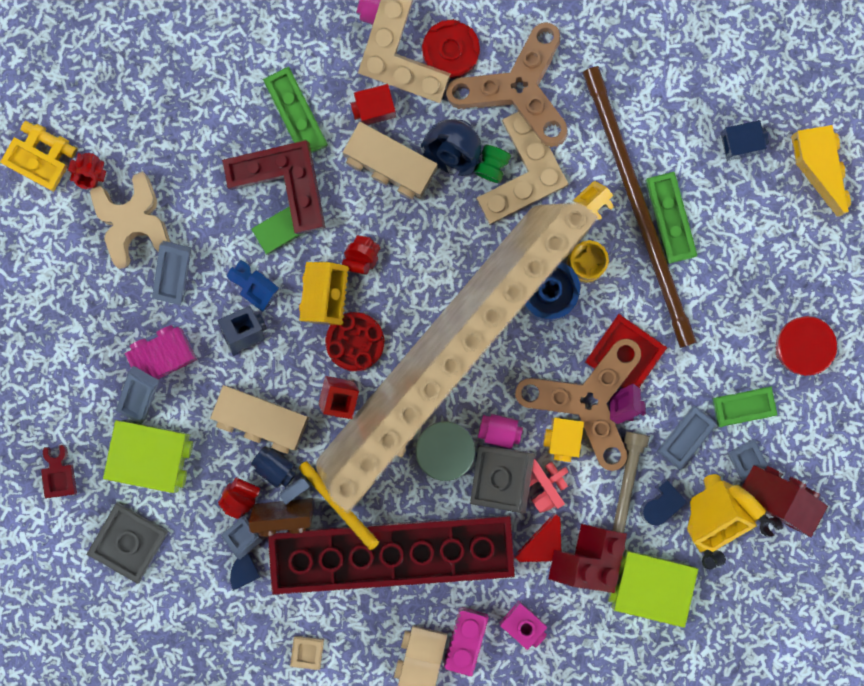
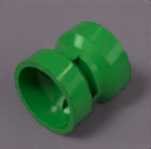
(493, 161)

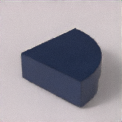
(243, 572)

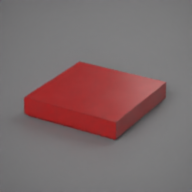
(623, 329)

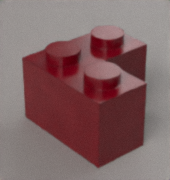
(787, 500)
(595, 560)

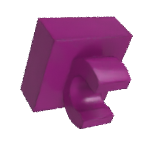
(626, 404)

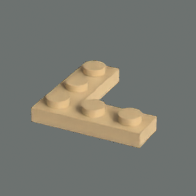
(386, 66)
(540, 181)

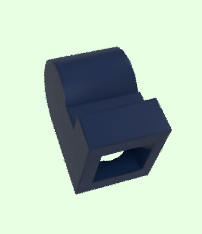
(664, 506)

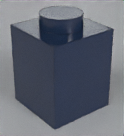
(744, 140)

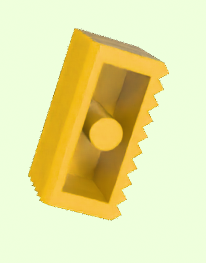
(323, 293)

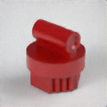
(361, 255)
(238, 498)

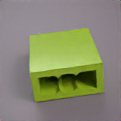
(147, 457)
(654, 588)

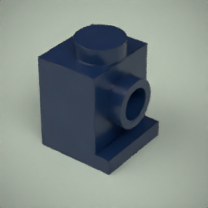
(235, 323)

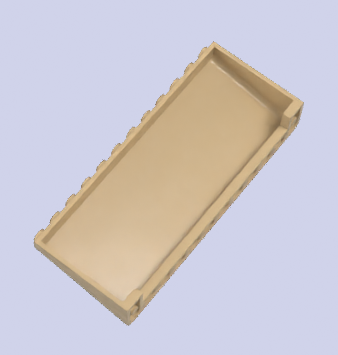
(450, 348)

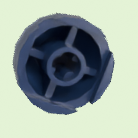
(454, 145)

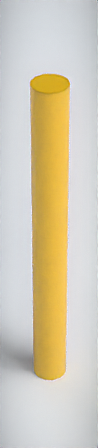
(350, 518)

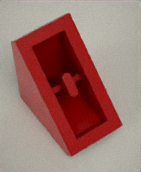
(542, 543)

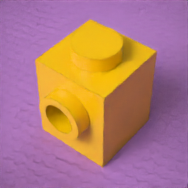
(564, 439)

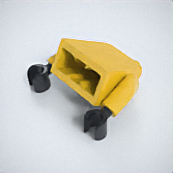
(723, 515)

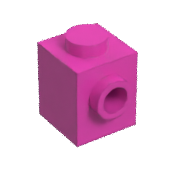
(524, 626)

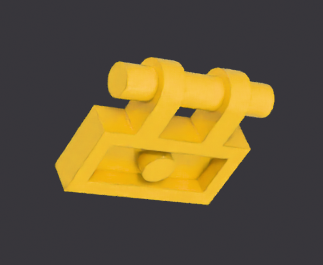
(34, 164)

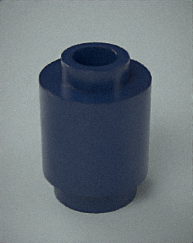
(274, 467)

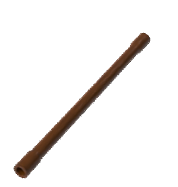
(598, 91)

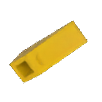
(819, 161)

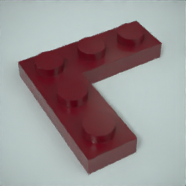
(289, 162)

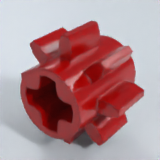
(87, 170)

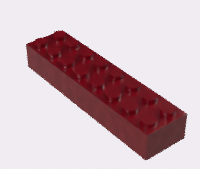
(405, 555)

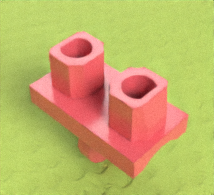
(549, 497)

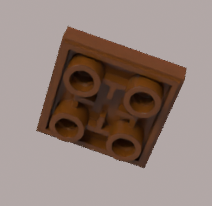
(278, 516)

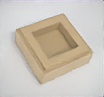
(307, 652)

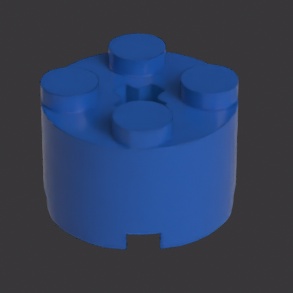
(564, 299)

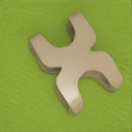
(129, 219)

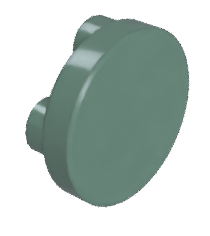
(445, 451)

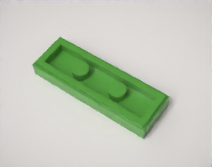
(294, 109)
(671, 217)

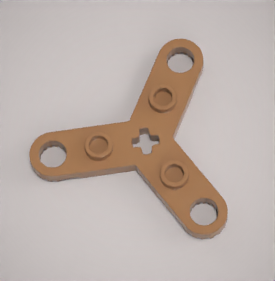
(499, 88)
(603, 383)

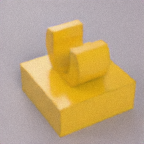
(595, 197)

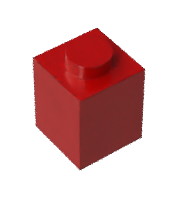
(373, 105)
(338, 397)

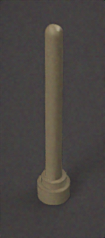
(635, 446)

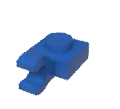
(255, 286)

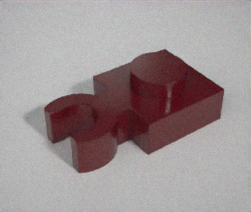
(58, 478)

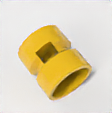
(588, 260)

